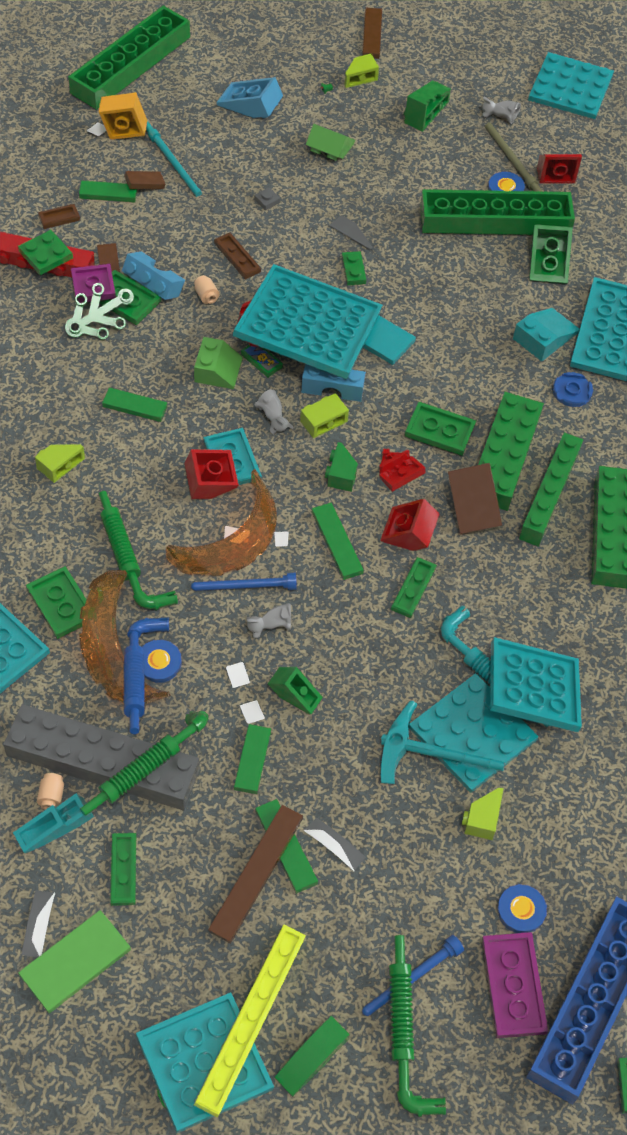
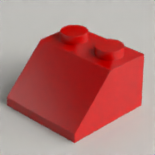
(558, 168)
(210, 473)
(410, 525)

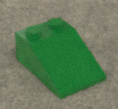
(550, 254)

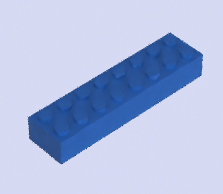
(586, 1011)

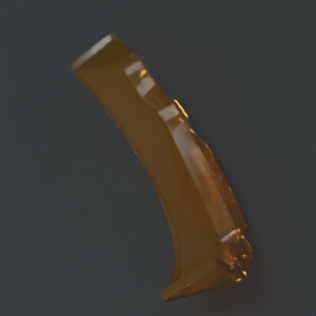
(238, 548)
(100, 639)

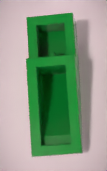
(312, 1056)

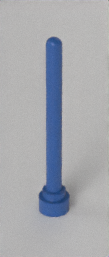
(288, 581)
(450, 948)

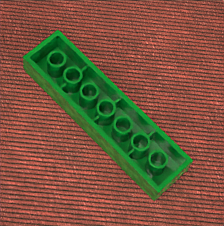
(129, 56)
(493, 211)

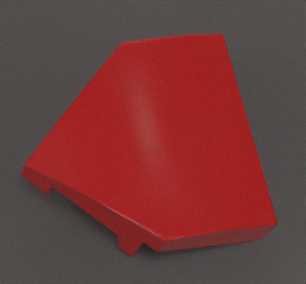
(399, 469)

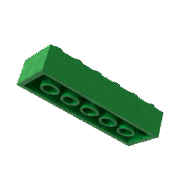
(510, 443)
(610, 528)

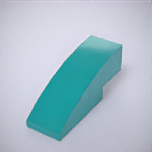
(52, 824)

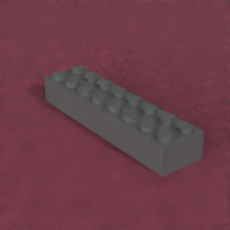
(96, 755)

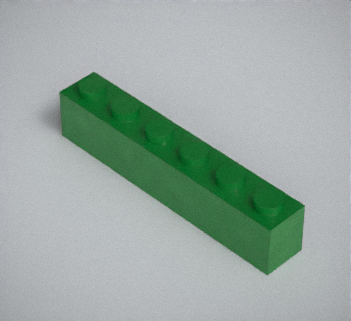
(551, 489)

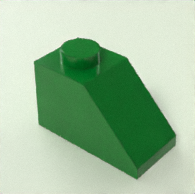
(295, 689)

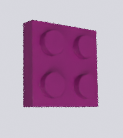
(86, 277)

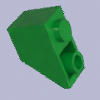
(342, 470)

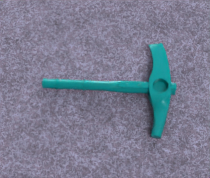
(398, 742)

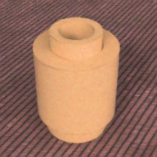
(206, 289)
(50, 790)

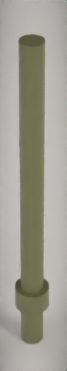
(531, 181)

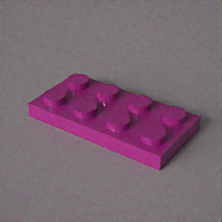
(514, 985)

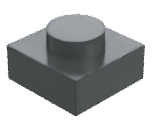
(267, 198)

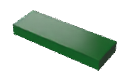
(107, 191)
(134, 404)
(413, 587)
(252, 759)
(123, 869)

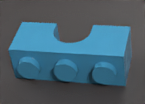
(142, 269)
(316, 380)

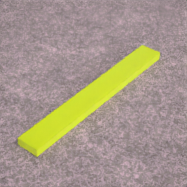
(249, 1022)

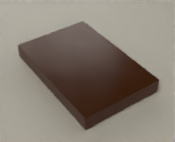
(475, 498)

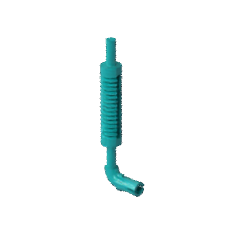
(473, 657)

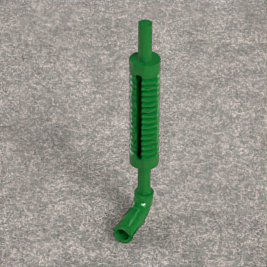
(126, 558)
(146, 763)
(402, 1034)

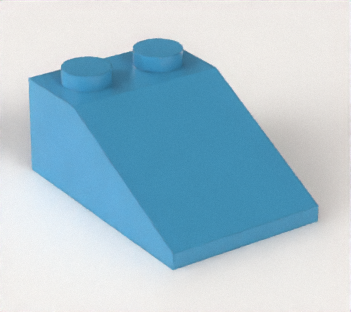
(252, 97)

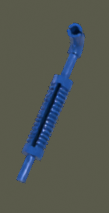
(134, 669)

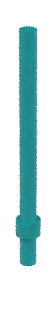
(155, 137)

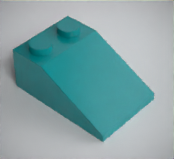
(544, 332)

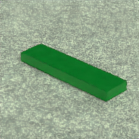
(337, 541)
(293, 859)

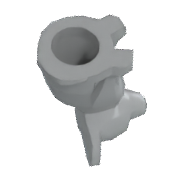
(504, 109)
(273, 409)
(275, 617)

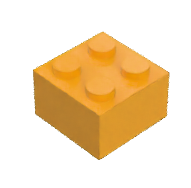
(123, 116)

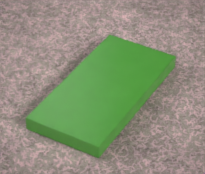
(74, 961)

